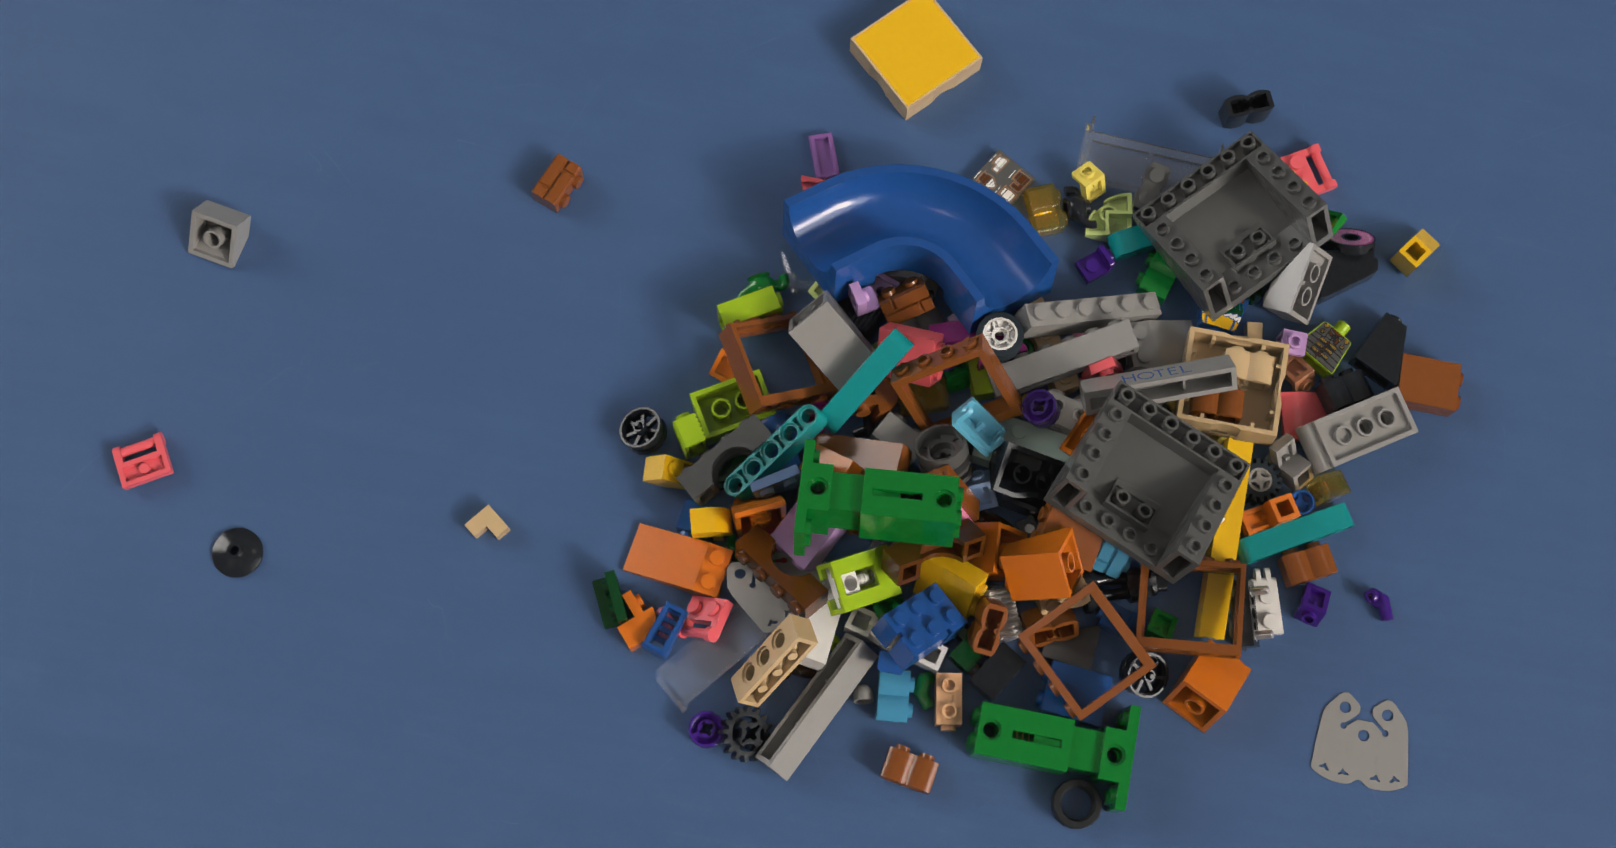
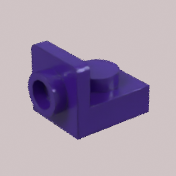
(1095, 264)
(1312, 604)

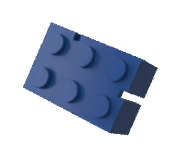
(922, 623)

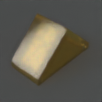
(1328, 487)

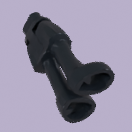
(1130, 586)

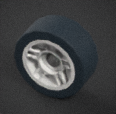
(1002, 324)

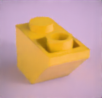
(1414, 252)
(664, 470)

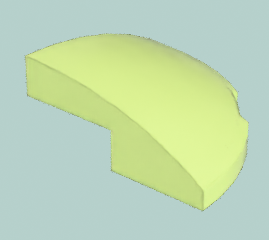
(1111, 217)

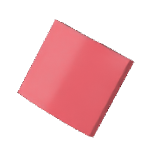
(1298, 410)

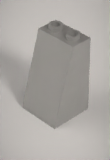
(830, 339)

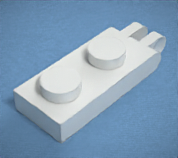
(1268, 605)

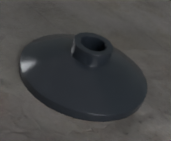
(246, 560)

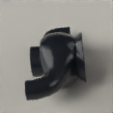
(1077, 207)

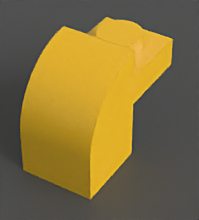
(711, 522)

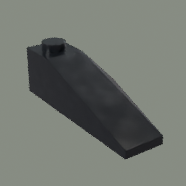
(1022, 471)

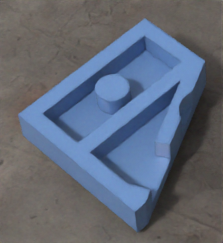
(777, 482)

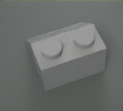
(218, 233)

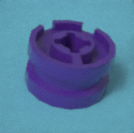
(1038, 418)
(696, 725)

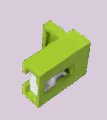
(863, 580)

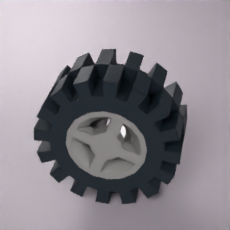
(1267, 480)

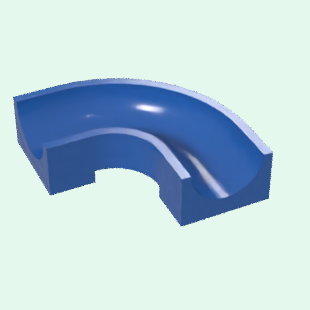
(923, 224)

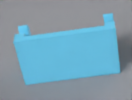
(978, 426)

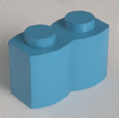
(893, 697)

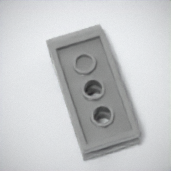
(1356, 430)

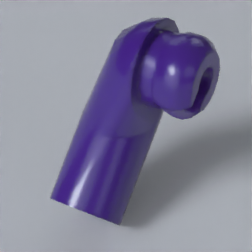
(1381, 602)

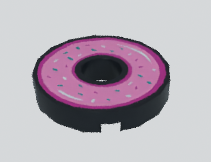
(1352, 241)

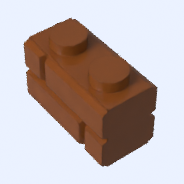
(558, 183)
(905, 300)

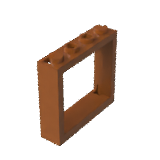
(948, 356)
(746, 379)
(1197, 648)
(1056, 684)

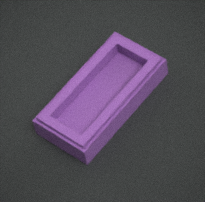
(824, 156)

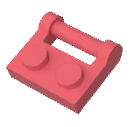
(1298, 163)
(144, 468)
(708, 612)

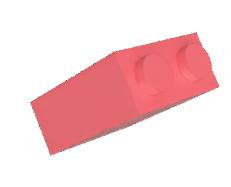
(924, 343)

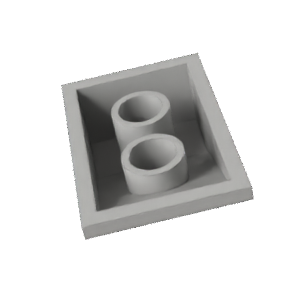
(1298, 286)
(1159, 342)

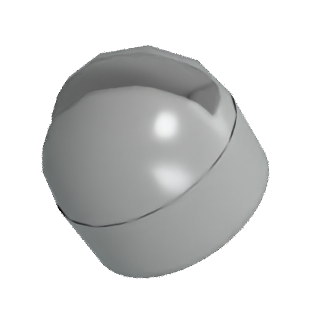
(863, 695)

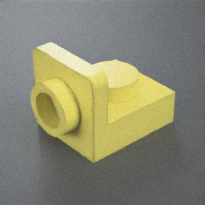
(1090, 180)

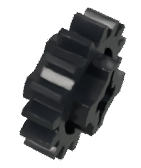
(735, 732)

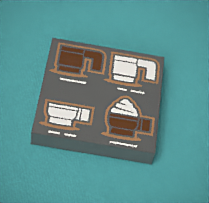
(1004, 177)

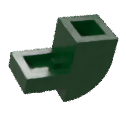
(963, 656)

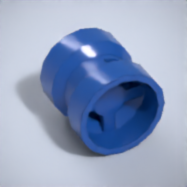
(1304, 501)

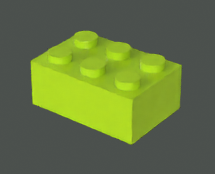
(723, 407)

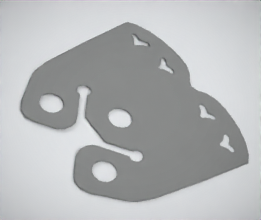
(759, 601)
(1359, 758)

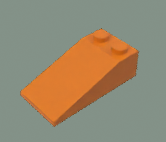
(765, 512)
(679, 561)

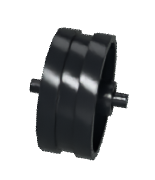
(642, 430)
(1161, 677)

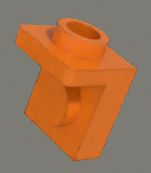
(721, 368)

